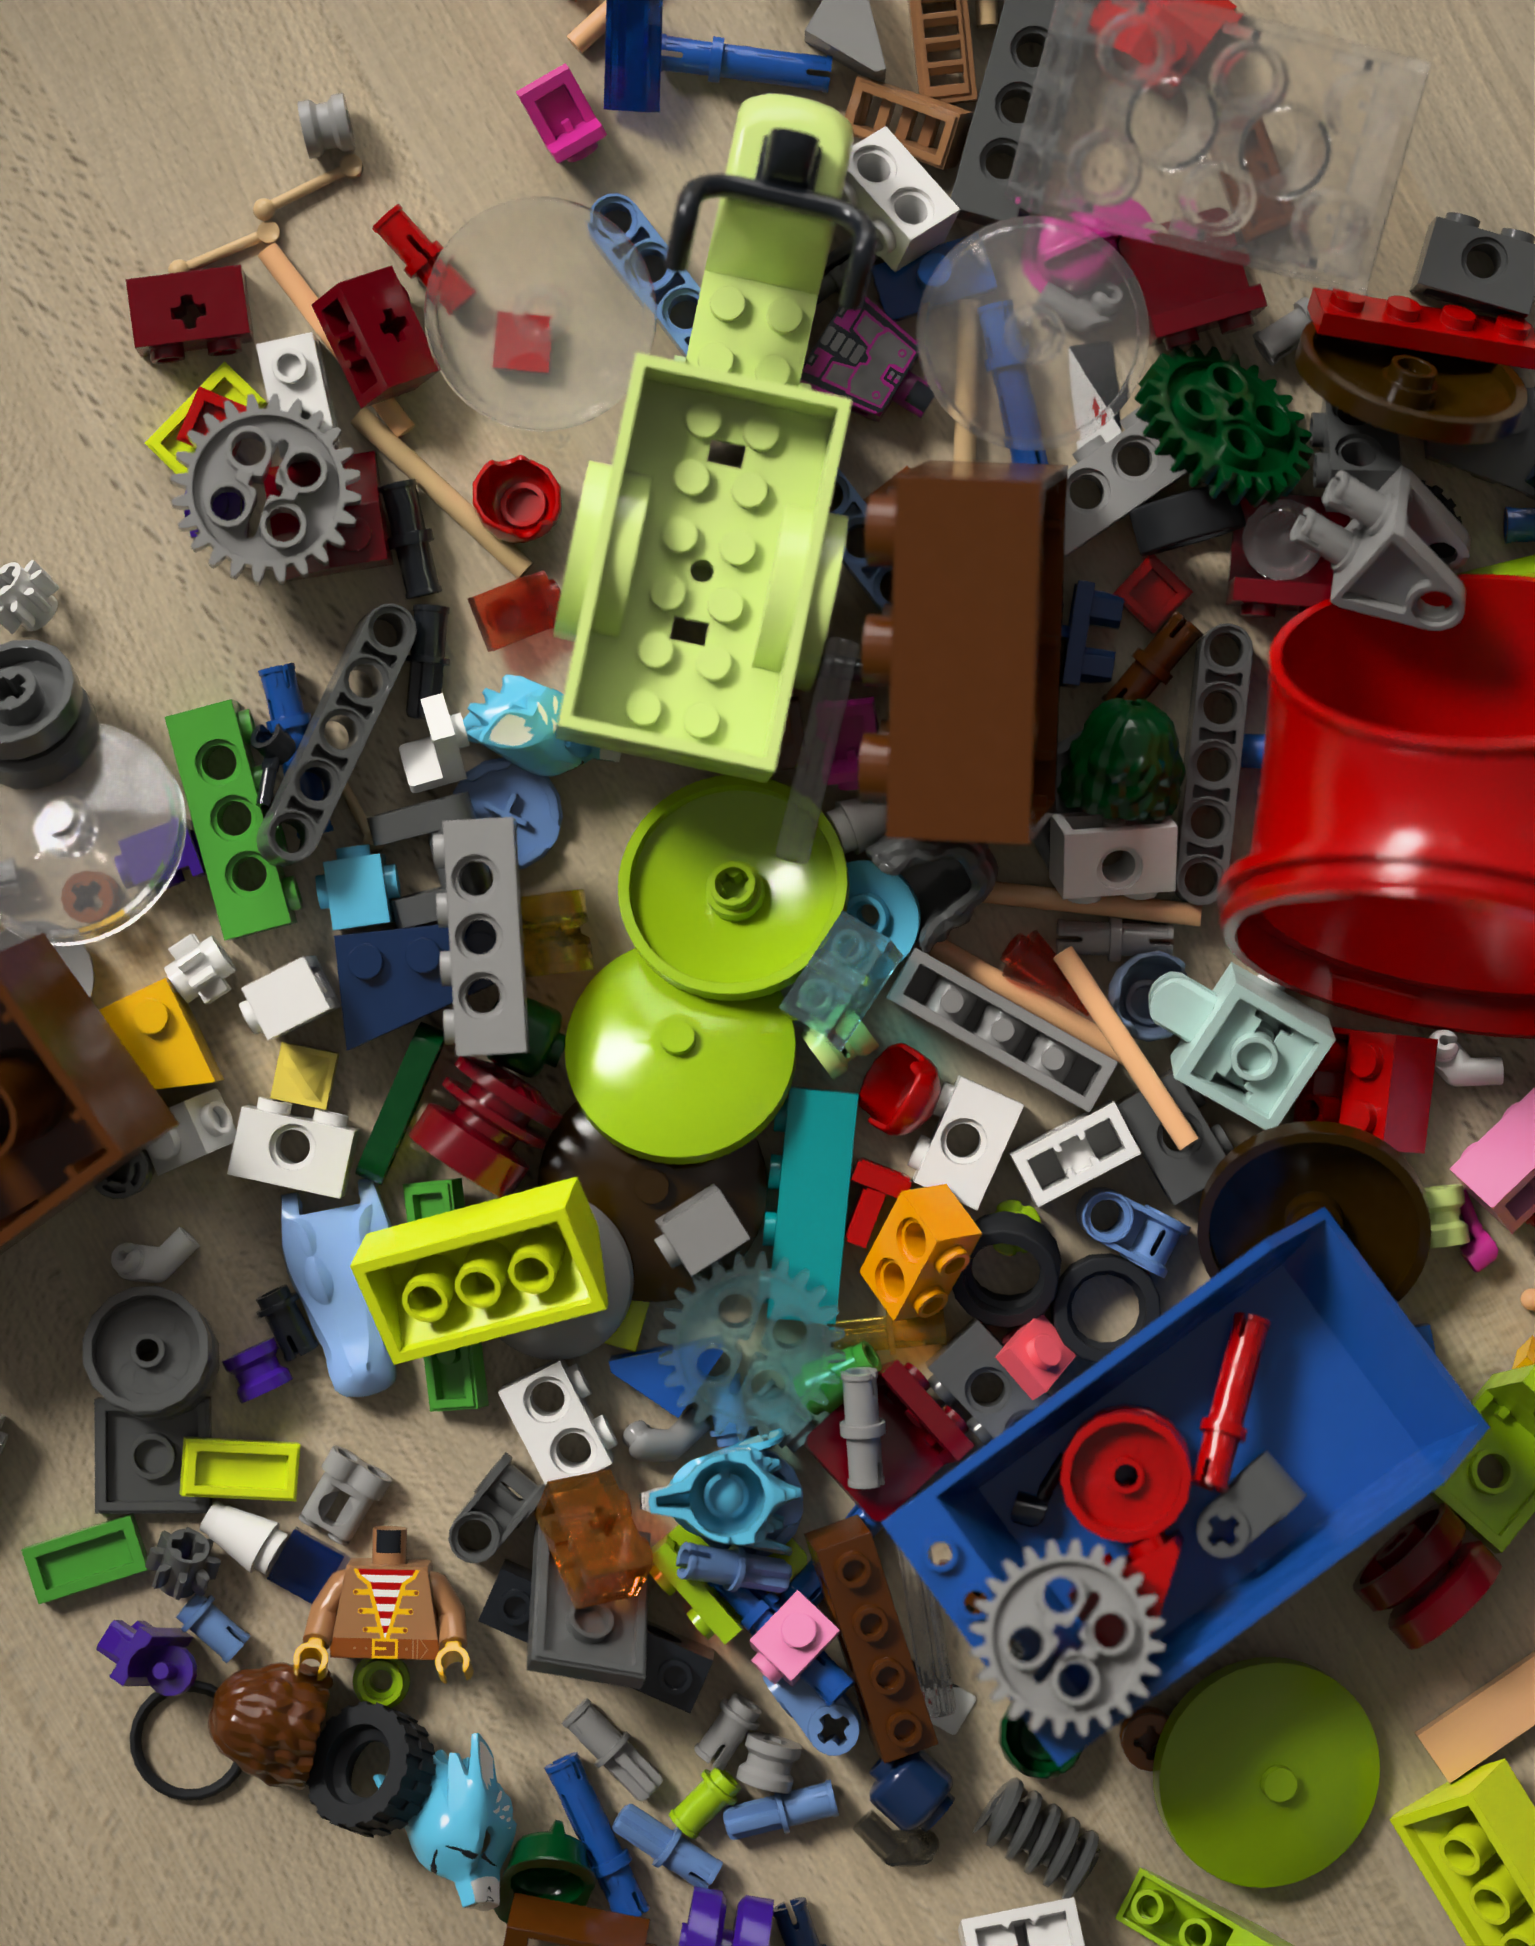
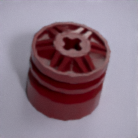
(485, 1125)

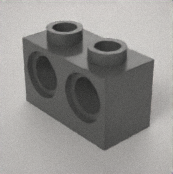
(1351, 446)

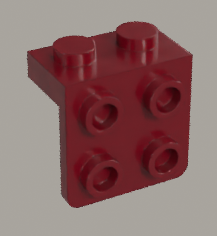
(1190, 292)
(1262, 595)
(915, 1445)

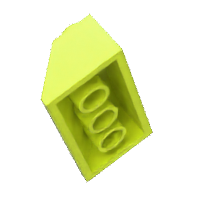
(483, 1271)
(1478, 1853)

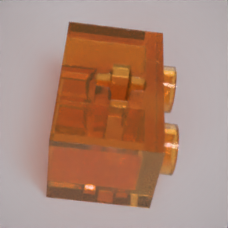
(594, 1538)

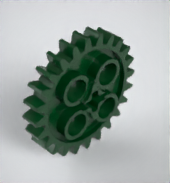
(1223, 425)

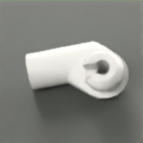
(1461, 1070)
(153, 1263)

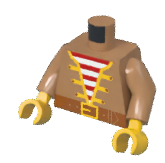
(387, 1611)

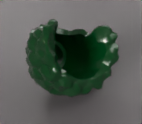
(1124, 763)

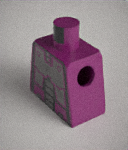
(868, 361)

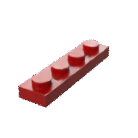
(1423, 328)

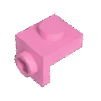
(791, 1640)

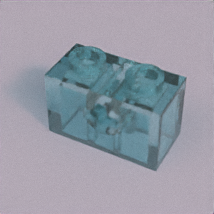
(841, 981)

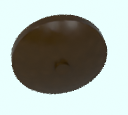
(1413, 389)
(1312, 1166)
(640, 1191)

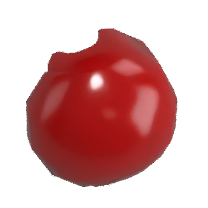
(517, 499)
(900, 1090)

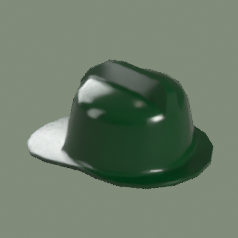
(548, 1868)

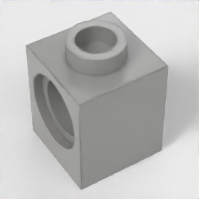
(700, 1231)

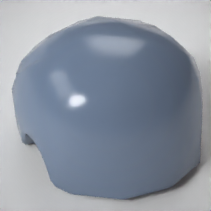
(1130, 991)

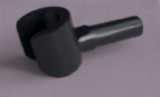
(276, 750)
(1031, 1509)

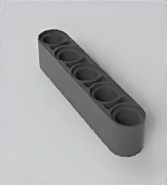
(358, 718)
(1228, 741)

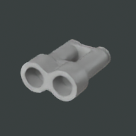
(353, 1476)

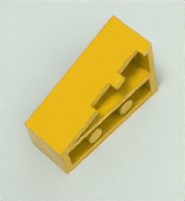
(163, 1036)

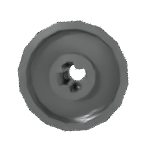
(44, 716)
(133, 1325)

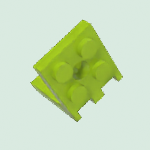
(1501, 1511)

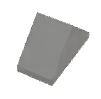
(849, 35)

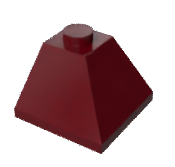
(364, 544)

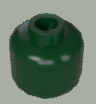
(544, 1038)

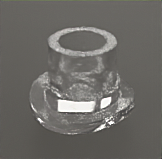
(1269, 545)

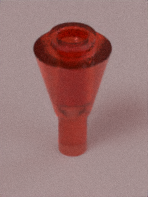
(1032, 964)

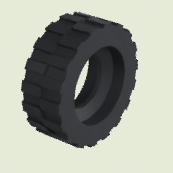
(405, 1782)

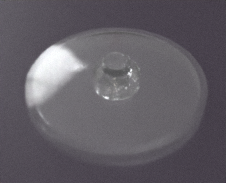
(539, 313)
(1032, 333)
(91, 847)

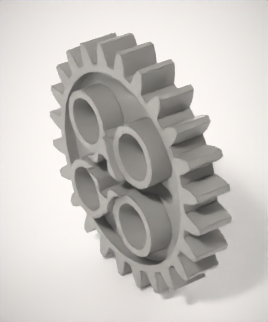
(215, 472)
(1111, 1670)

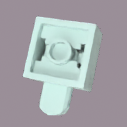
(1241, 1041)

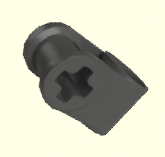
(1256, 1498)
(496, 1508)

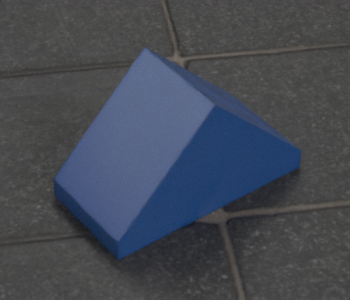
(647, 1376)

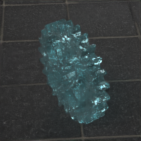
(800, 1363)

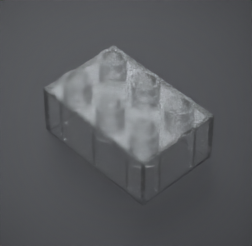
(1218, 135)

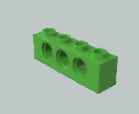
(194, 738)

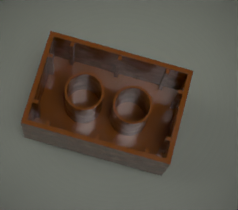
(967, 650)
(67, 1092)

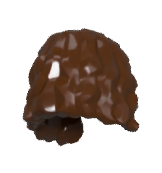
(271, 1721)

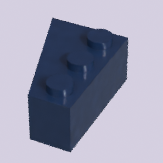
(396, 977)

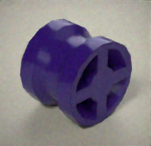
(257, 1370)

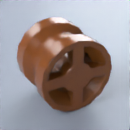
(1146, 1727)

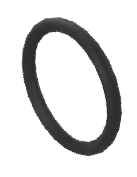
(146, 1772)

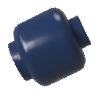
(912, 1791)

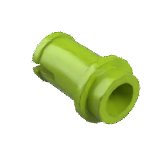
(705, 1801)

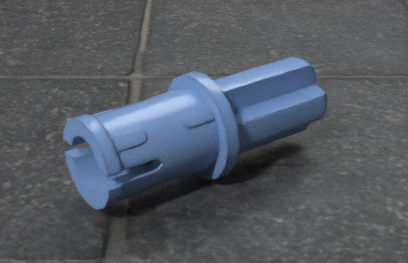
(732, 1568)
(780, 1811)
(666, 1846)

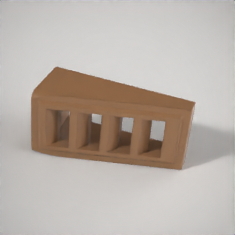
(950, 93)
(953, 134)

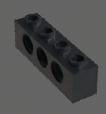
(673, 1662)

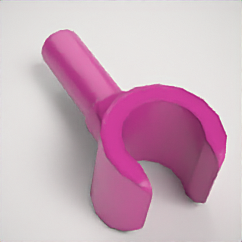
(1481, 1249)

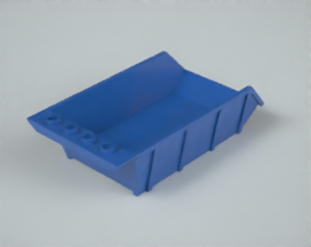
(1338, 1400)

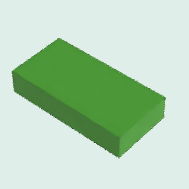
(85, 1558)

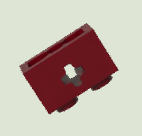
(163, 298)
(375, 336)

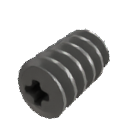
(1040, 1836)

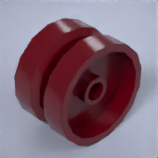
(1427, 1576)

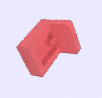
(1034, 1356)

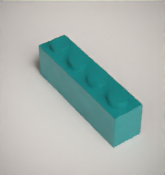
(812, 1187)

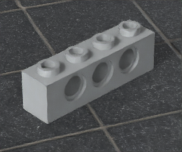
(1118, 490)
(495, 844)
(1002, 1029)

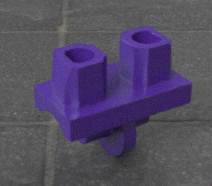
(150, 1656)

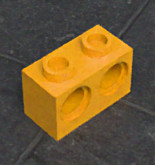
(920, 1252)

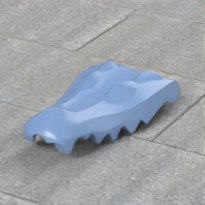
(318, 1262)

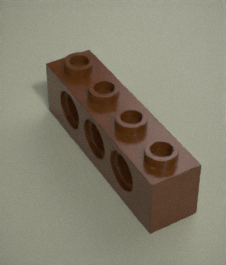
(871, 1638)

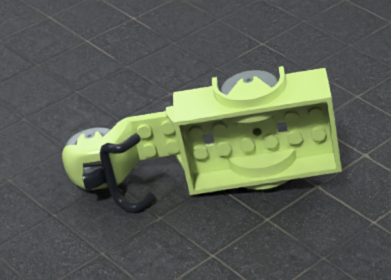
(711, 539)

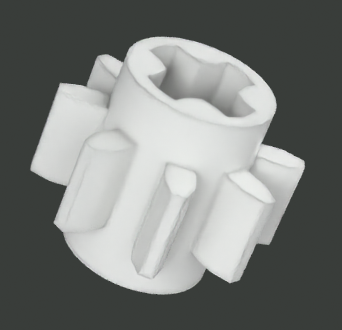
(26, 597)
(200, 969)

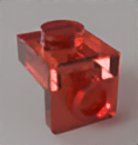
(516, 609)

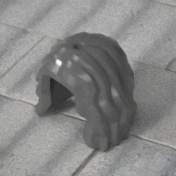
(945, 877)

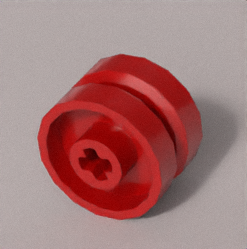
(1130, 1508)

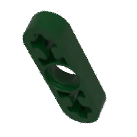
(401, 1103)

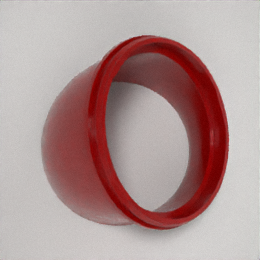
(1398, 816)

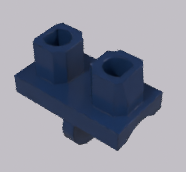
(1088, 609)

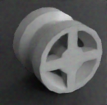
(326, 125)
(769, 1762)

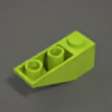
(1183, 1918)

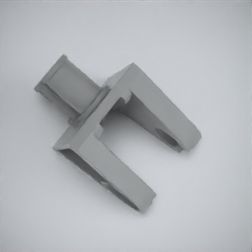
(1384, 551)

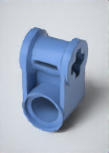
(1140, 1231)
(809, 1711)

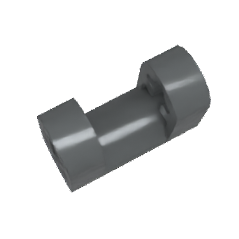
(420, 820)

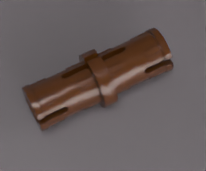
(1156, 660)

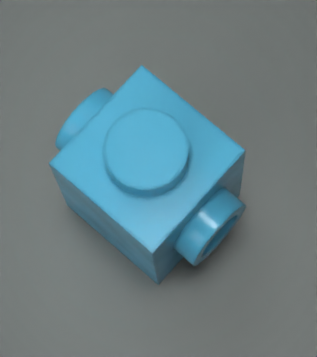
(358, 888)

